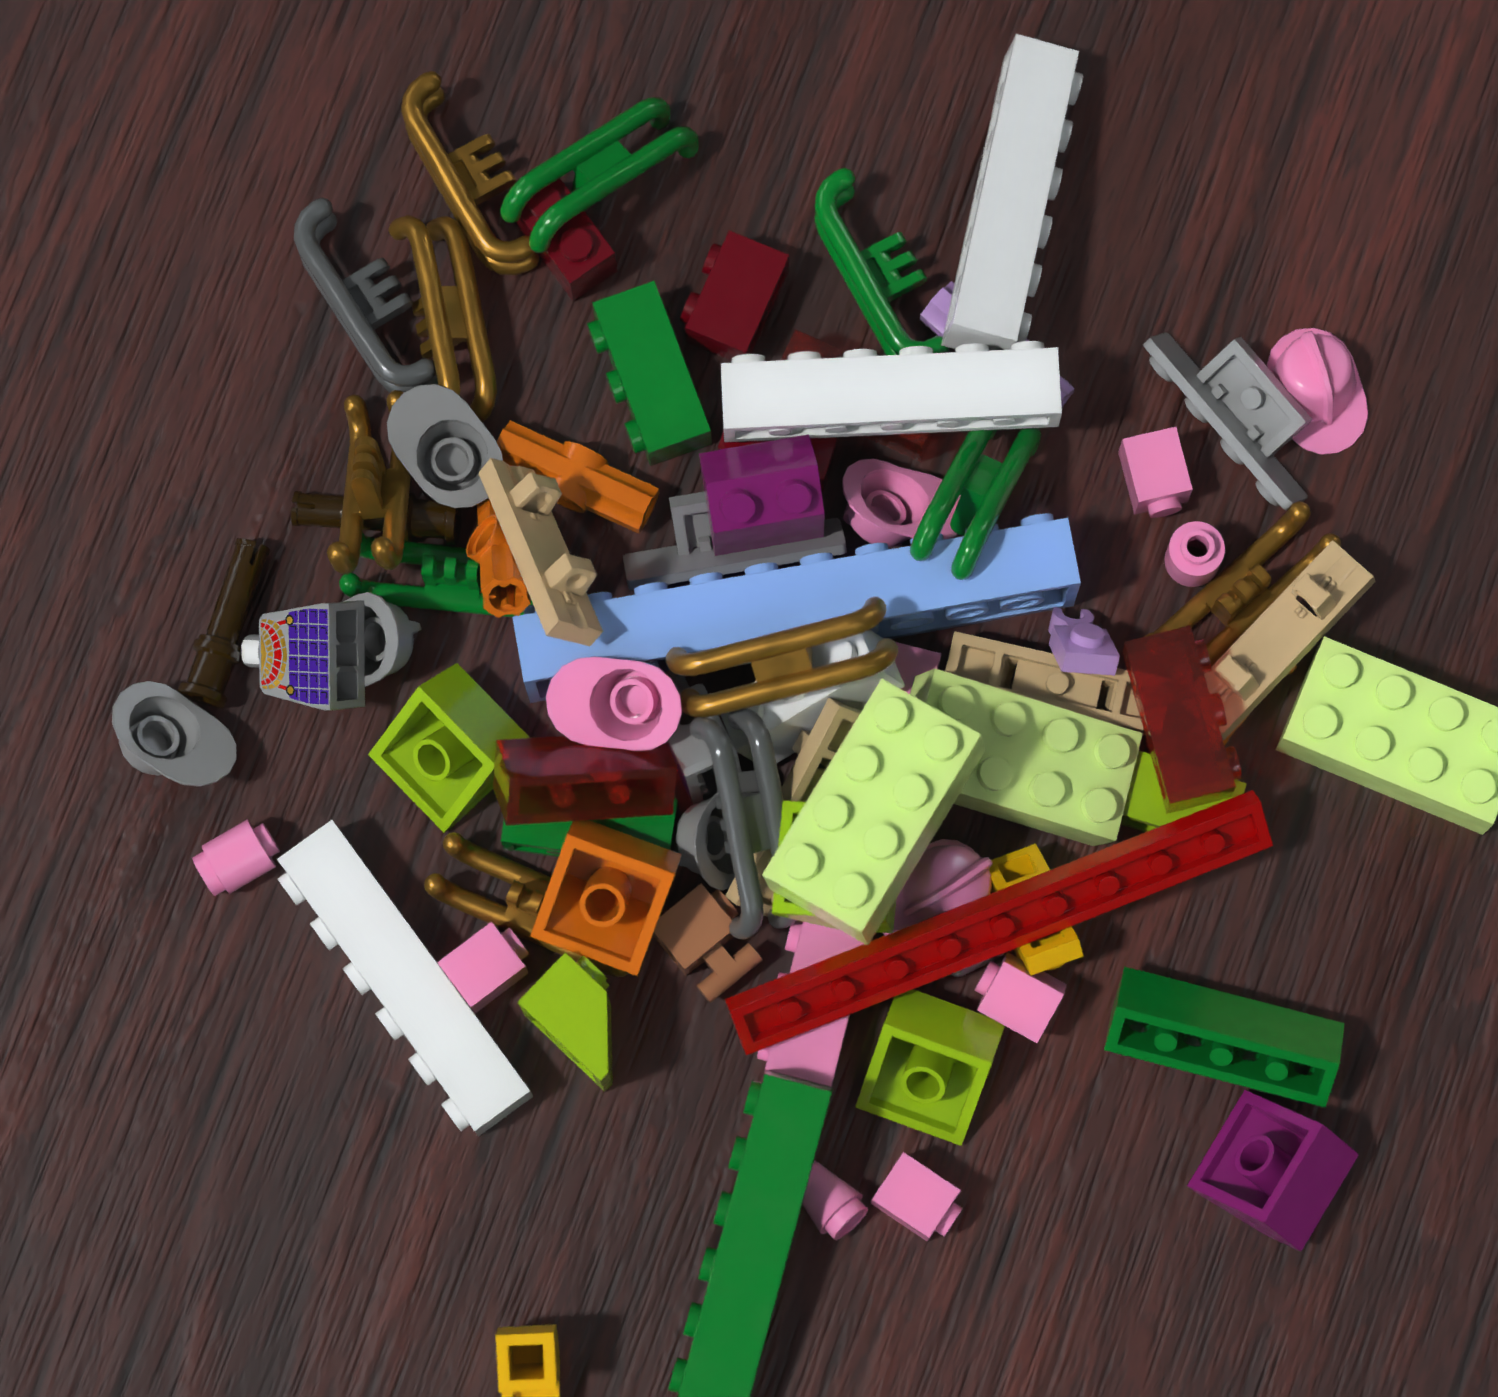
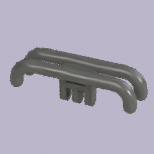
(358, 300)
(748, 818)

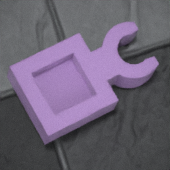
(1081, 645)

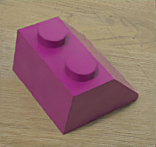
(762, 494)
(1273, 1169)

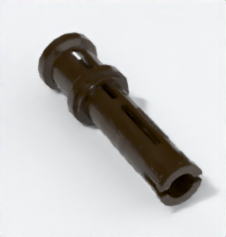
(424, 516)
(218, 648)

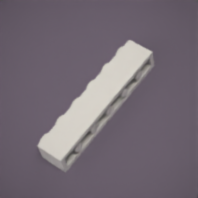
(1012, 196)
(891, 392)
(404, 978)

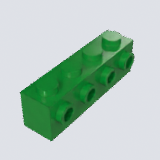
(1225, 1037)

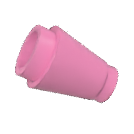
(832, 1203)

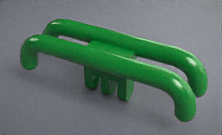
(599, 167)
(872, 272)
(983, 491)
(448, 576)

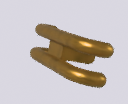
(464, 178)
(450, 312)
(370, 494)
(1241, 589)
(783, 662)
(523, 897)

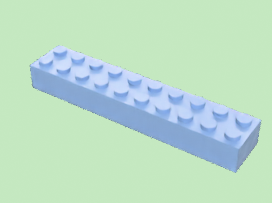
(1016, 575)

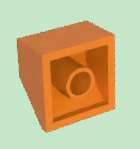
(605, 895)

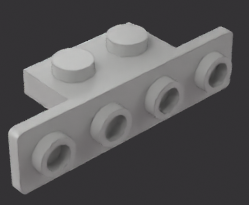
(1242, 405)
(695, 550)

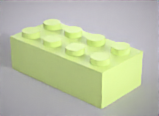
(1397, 735)
(1038, 759)
(874, 811)

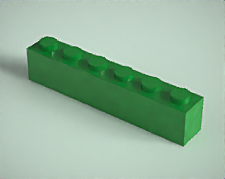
(755, 1237)

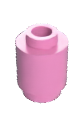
(1193, 570)
(236, 857)

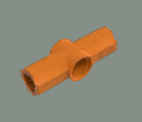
(582, 477)
(499, 575)

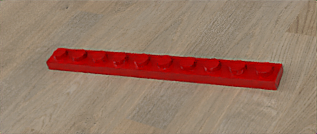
(999, 922)

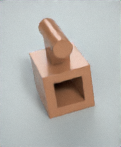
(696, 934)

